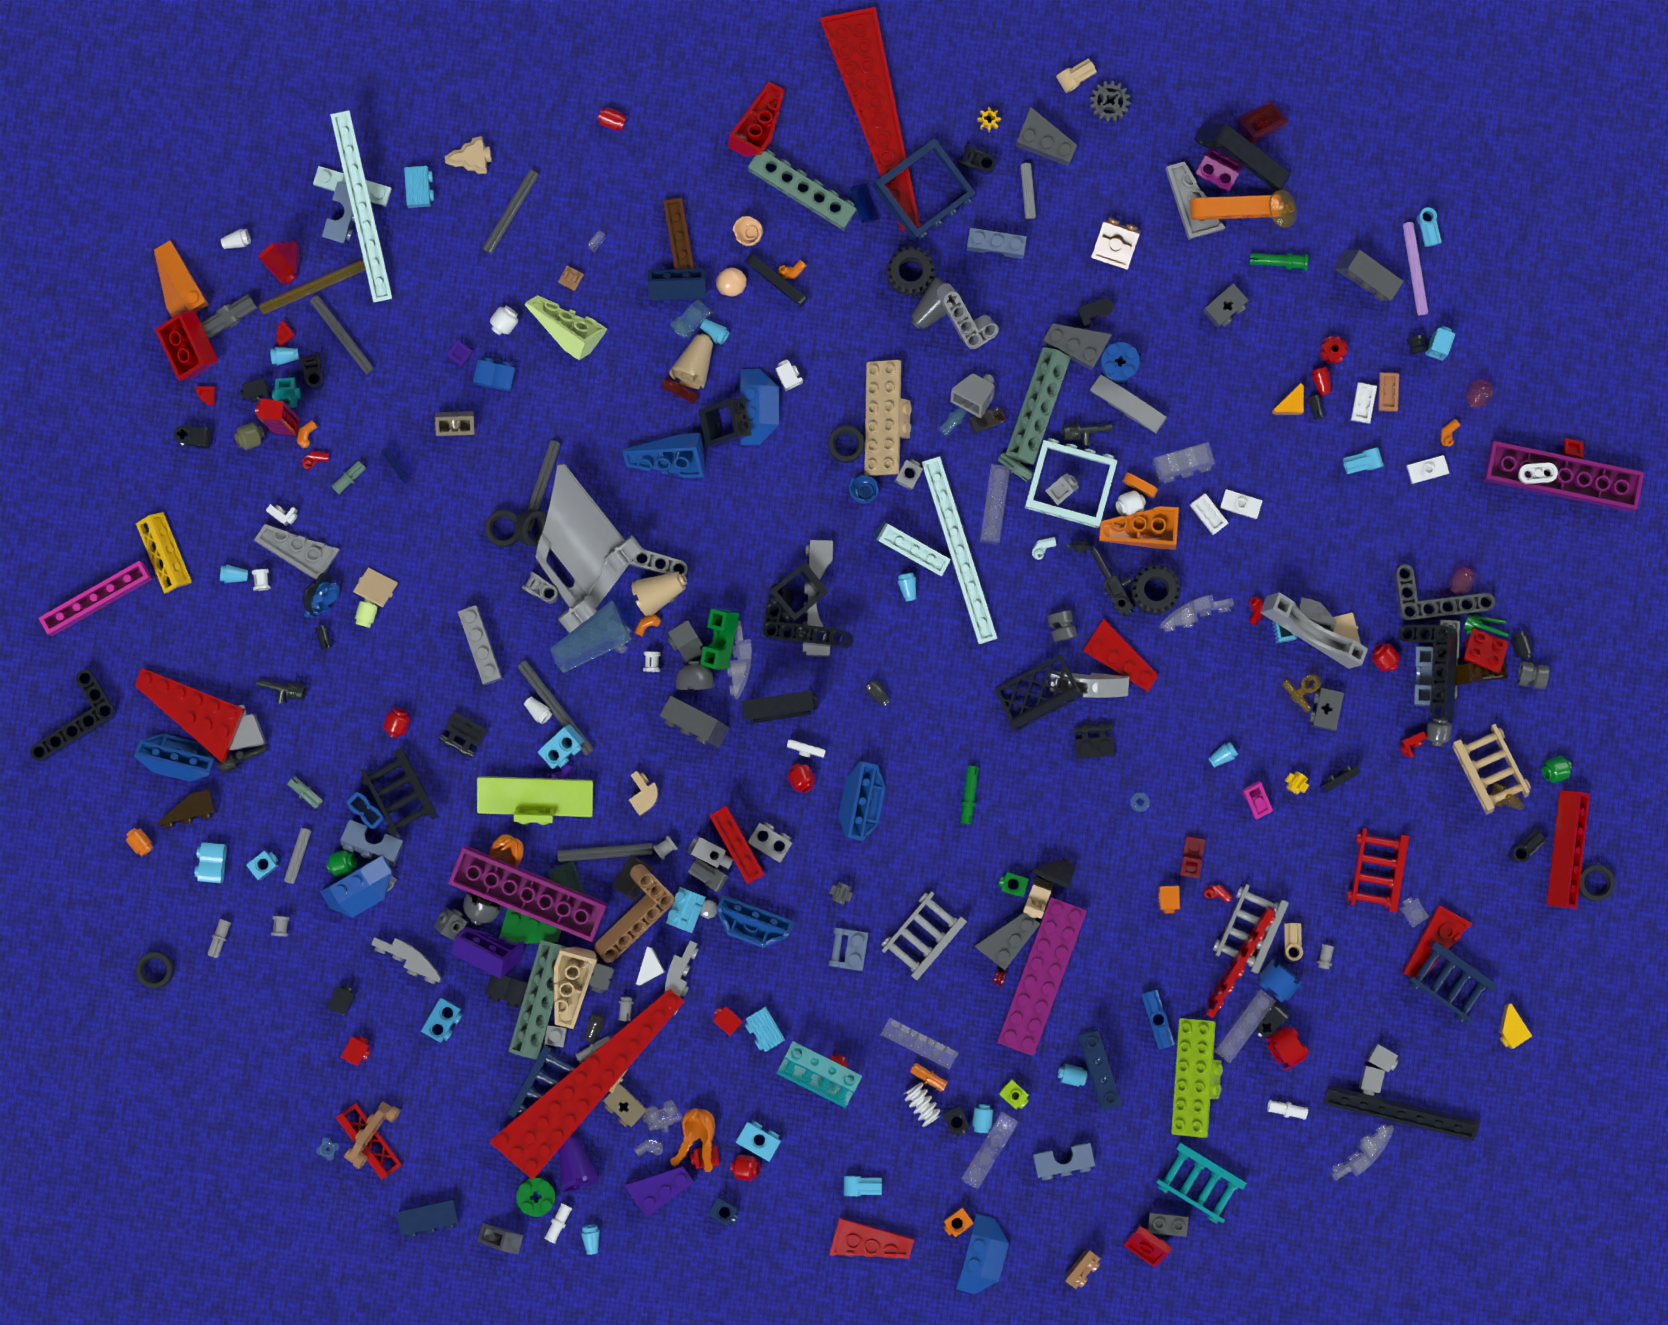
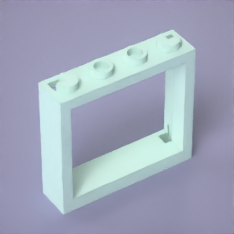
(1064, 513)

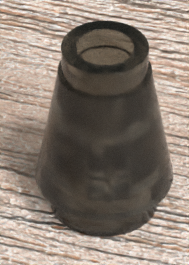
(876, 691)
(594, 1026)

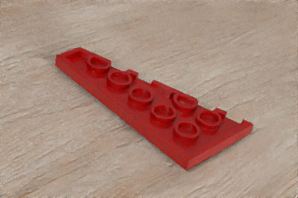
(200, 714)
(1237, 965)

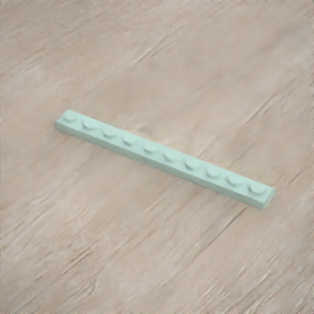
(361, 206)
(959, 550)

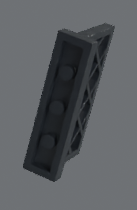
(1046, 707)

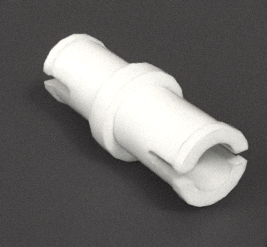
(1287, 1109)
(558, 1223)

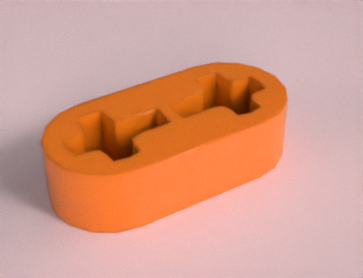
(1140, 485)

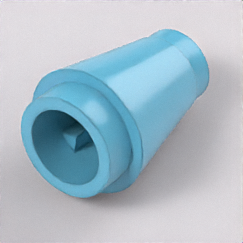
(715, 331)
(283, 355)
(233, 574)
(908, 586)
(1223, 754)
(590, 1237)

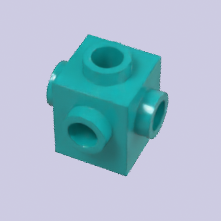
(286, 391)

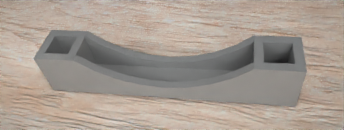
(820, 558)
(1286, 614)

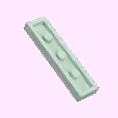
(328, 180)
(913, 549)

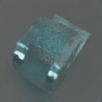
(691, 319)

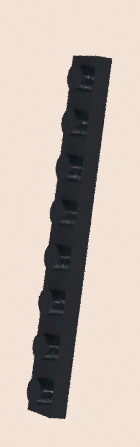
(1401, 1112)

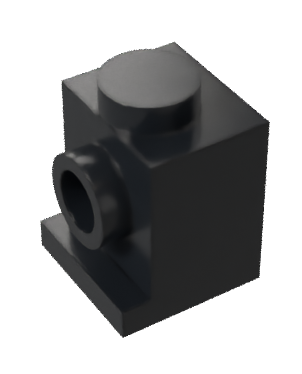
(255, 390)

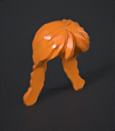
(507, 849)
(696, 1125)

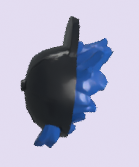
(320, 595)

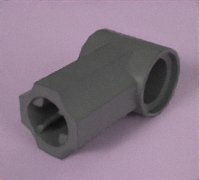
(712, 877)

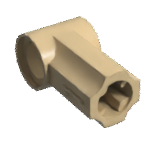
(1072, 77)
(1292, 939)

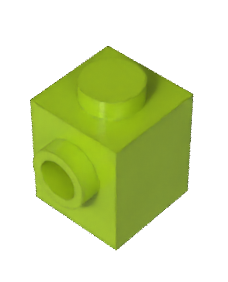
(1014, 1095)

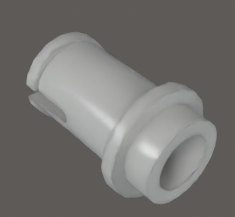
(1325, 957)
(625, 1008)

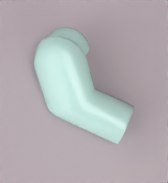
(1041, 546)

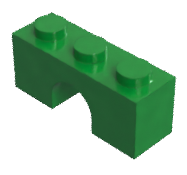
(718, 653)

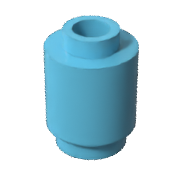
(1072, 1075)
(982, 1118)

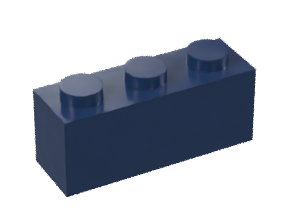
(676, 284)
(428, 1218)

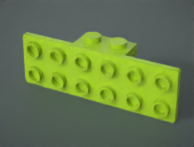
(534, 798)
(1195, 1078)

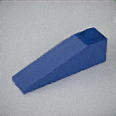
(675, 454)

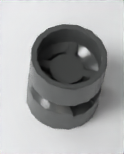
(1062, 626)
(1533, 675)

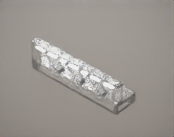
(919, 1043)

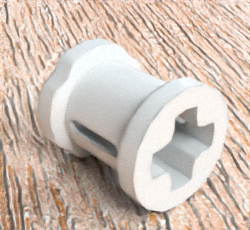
(260, 580)
(652, 661)

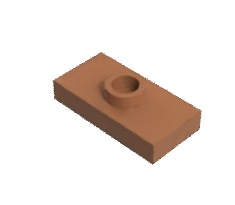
(1388, 392)

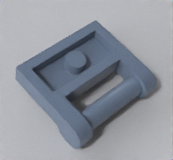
(854, 952)

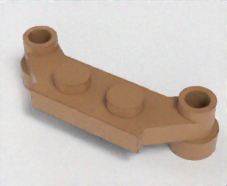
(364, 1136)

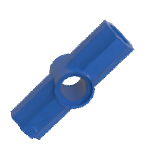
(1161, 1032)

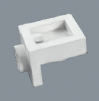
(278, 513)

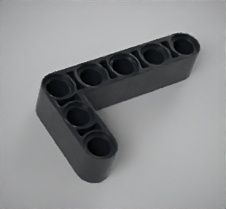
(1225, 138)
(783, 628)
(1438, 664)
(79, 722)

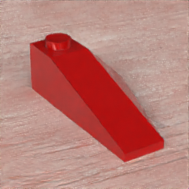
(758, 124)

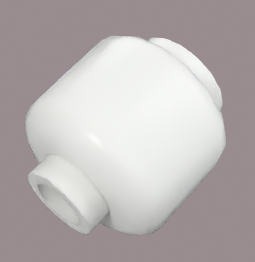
(504, 320)
(1130, 503)

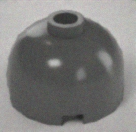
(694, 677)
(480, 909)

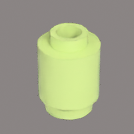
(366, 613)

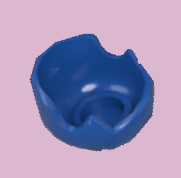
(863, 489)

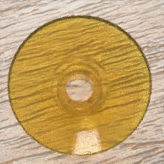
(1283, 208)

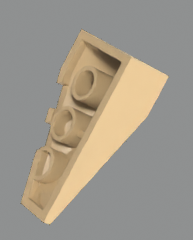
(571, 980)

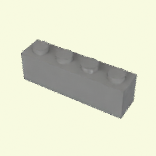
(480, 645)

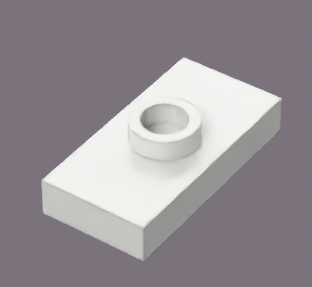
(1363, 403)
(1427, 469)
(1241, 504)
(1209, 514)
(806, 750)

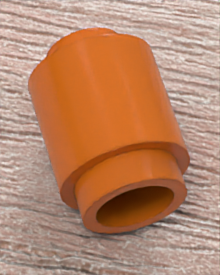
(139, 842)

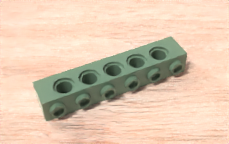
(840, 219)
(1038, 405)
(536, 1003)

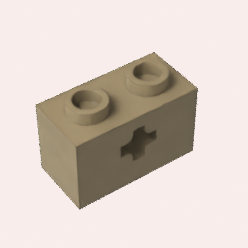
(454, 423)
(635, 1111)

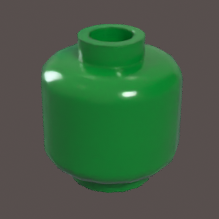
(1556, 769)
(341, 863)

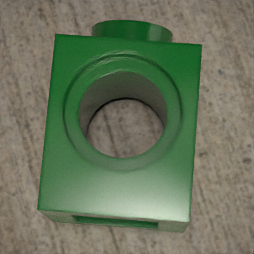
(1022, 884)

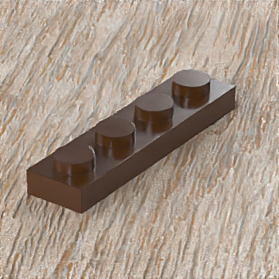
(678, 234)

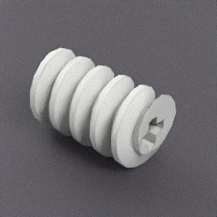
(922, 1104)

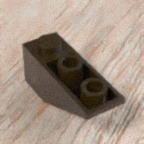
(1473, 673)
(194, 805)

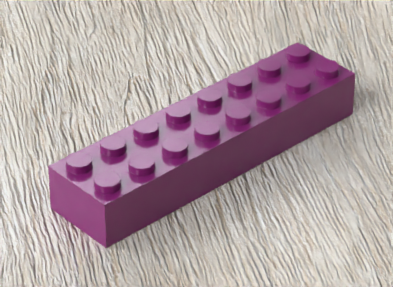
(1575, 480)
(528, 893)
(1041, 976)

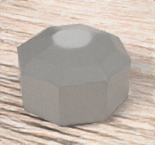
(708, 909)

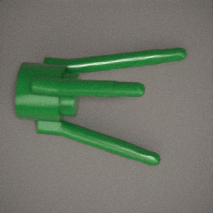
(1476, 622)

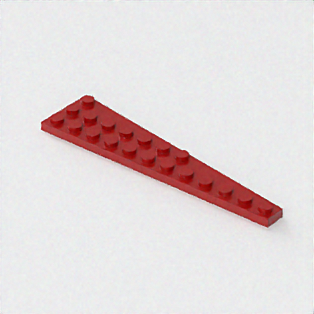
(864, 70)
(554, 1117)

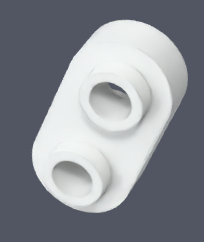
(1537, 473)

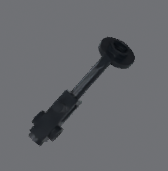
(1113, 585)

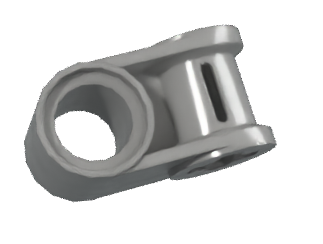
(538, 586)

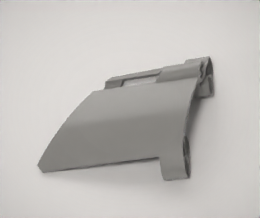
(585, 546)

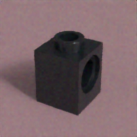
(342, 999)
(956, 1112)

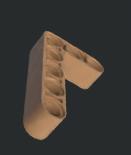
(638, 918)

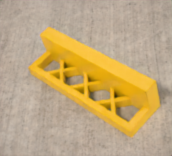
(165, 550)

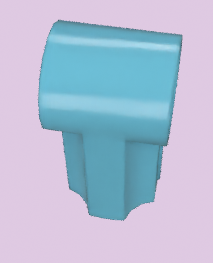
(1429, 229)
(1368, 460)
(862, 1186)

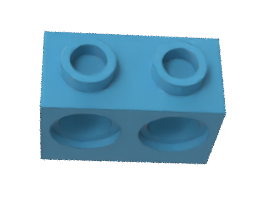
(438, 1018)

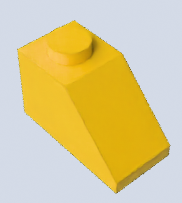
(1512, 1028)

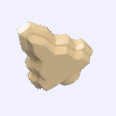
(471, 156)

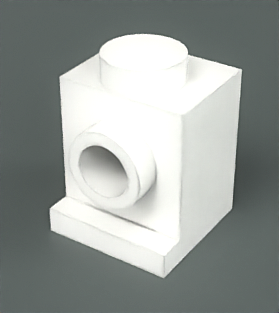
(788, 375)

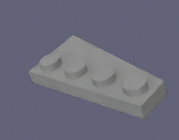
(1184, 189)
(298, 551)

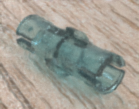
(955, 418)

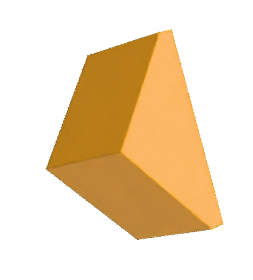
(1292, 404)

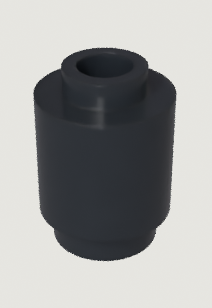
(1522, 645)

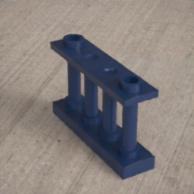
(1467, 973)
(1099, 1070)
(538, 1074)

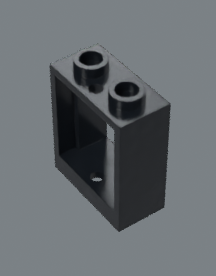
(711, 424)
(812, 580)

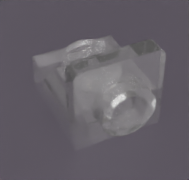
(1413, 911)

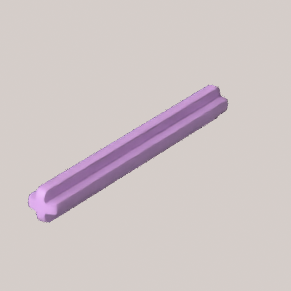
(1415, 268)

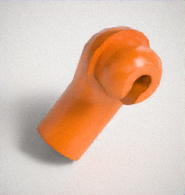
(1447, 433)
(645, 622)

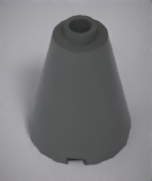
(929, 307)

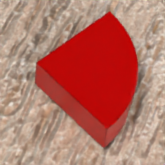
(284, 334)
(206, 394)

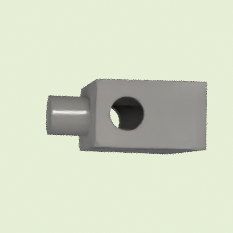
(974, 394)
(248, 733)
(702, 848)

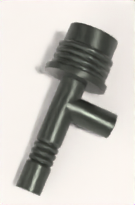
(1073, 431)
(292, 691)
(230, 762)

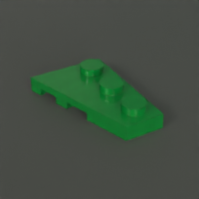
(527, 929)

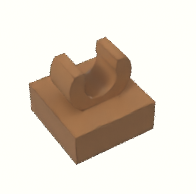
(571, 278)

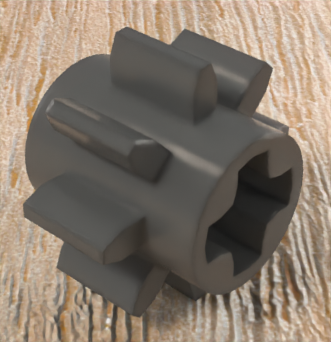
(841, 893)

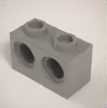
(768, 846)

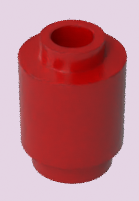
(611, 119)

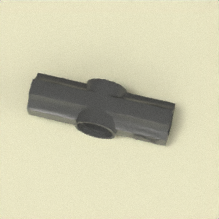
(228, 316)

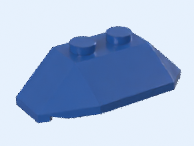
(761, 403)
(174, 757)
(862, 801)
(359, 889)
(752, 923)
(983, 1256)

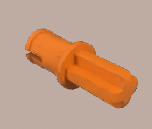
(929, 1077)

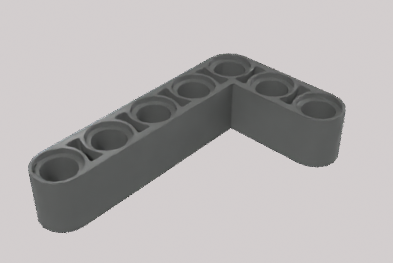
(1436, 604)

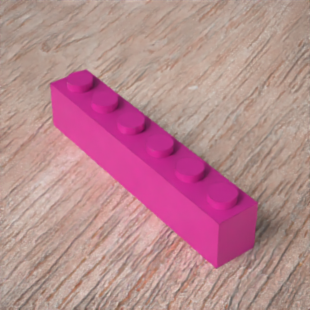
(95, 598)

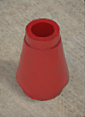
(1322, 380)

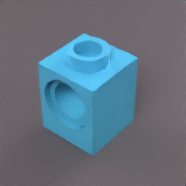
(255, 868)

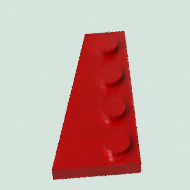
(1119, 656)
(868, 1241)

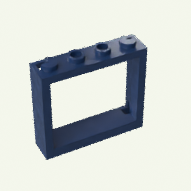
(897, 210)

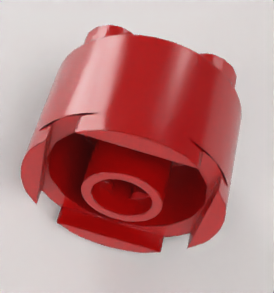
(1286, 1047)

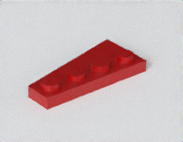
(1443, 928)

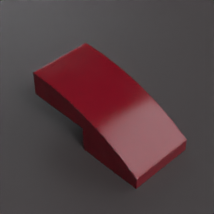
(1192, 856)

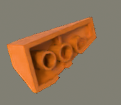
(177, 283)
(1148, 528)

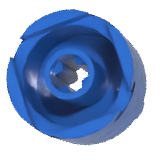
(1129, 357)
(1279, 980)

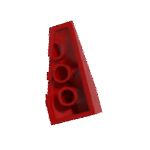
(282, 260)

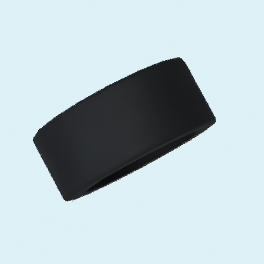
(860, 444)
(521, 525)
(488, 528)
(1610, 883)
(169, 970)

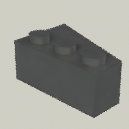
(1045, 139)
(694, 722)
(1008, 940)

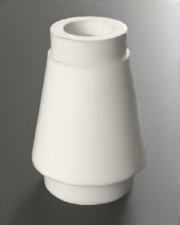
(236, 239)
(538, 710)

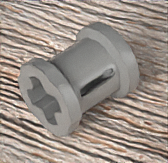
(665, 847)
(280, 926)

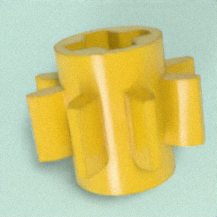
(993, 117)
(1297, 782)

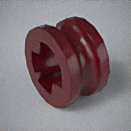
(999, 977)

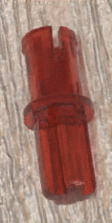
(679, 390)

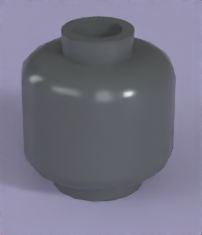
(1438, 731)

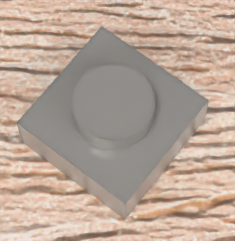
(555, 1036)

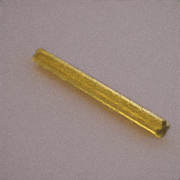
(312, 287)

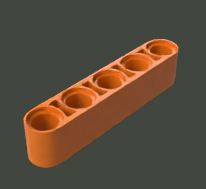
(1230, 207)

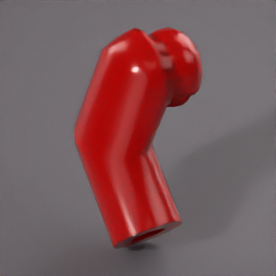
(313, 457)
(1256, 605)
(1217, 891)

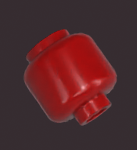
(1385, 657)
(396, 722)
(801, 778)
(745, 1167)

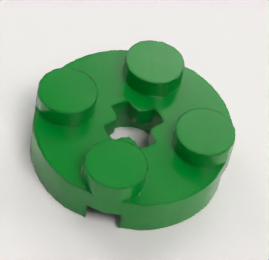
(544, 1204)

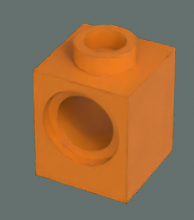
(1169, 898)
(966, 1222)

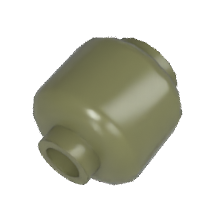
(249, 436)

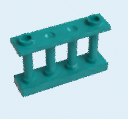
(819, 1074)
(1200, 1164)

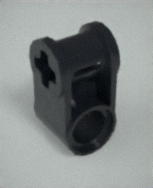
(976, 159)
(312, 367)
(197, 436)
(1274, 1018)

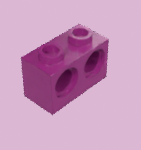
(1221, 165)

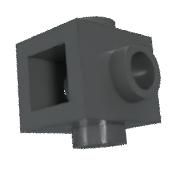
(450, 923)

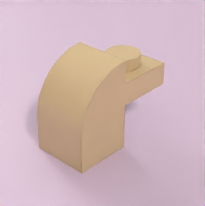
(647, 797)
(1038, 898)

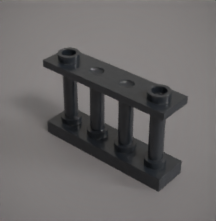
(417, 793)

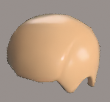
(748, 230)
(731, 282)

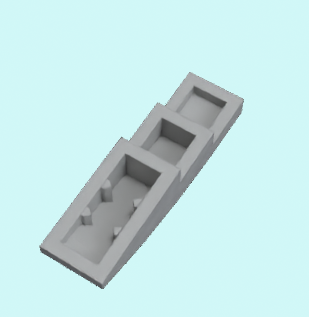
(1128, 404)

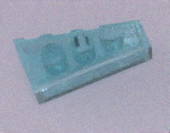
(592, 638)

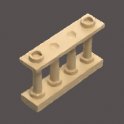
(1480, 784)

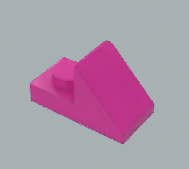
(1257, 800)

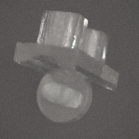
(662, 1118)

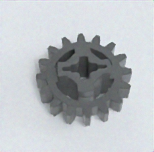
(1104, 95)

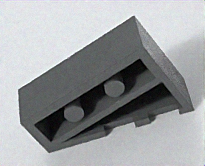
(1368, 274)
(1080, 344)
(686, 641)

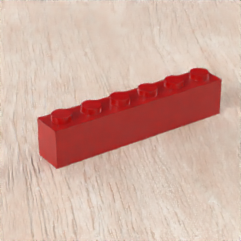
(277, 417)
(1568, 849)

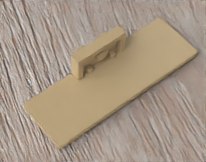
(885, 418)

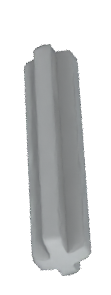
(1028, 192)
(297, 855)

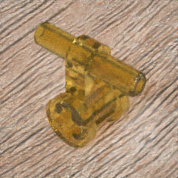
(1297, 695)
(1510, 800)

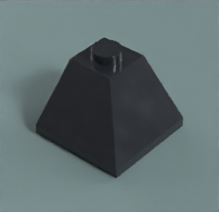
(1056, 872)

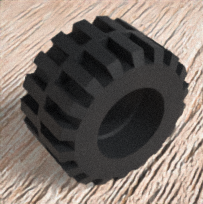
(910, 255)
(1163, 575)

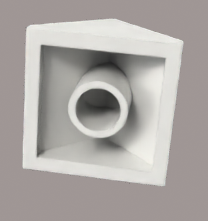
(650, 967)

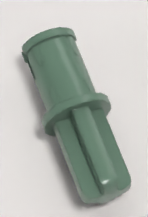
(1016, 467)
(348, 477)
(305, 792)

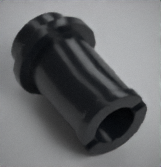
(1316, 405)
(322, 634)

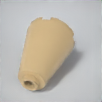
(694, 363)
(658, 591)

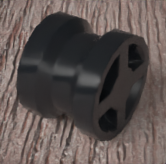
(1417, 344)

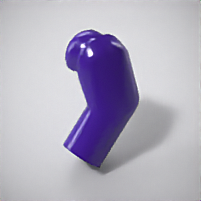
(563, 774)

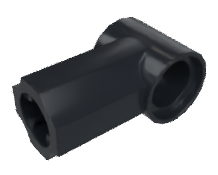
(1527, 846)

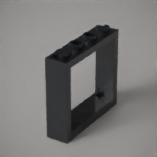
(779, 707)

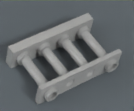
(929, 953)
(1254, 962)

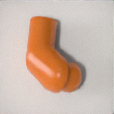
(791, 272)
(303, 433)

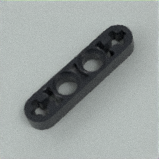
(776, 280)

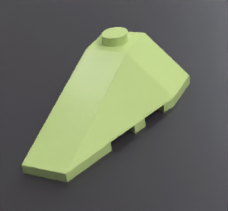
(572, 332)

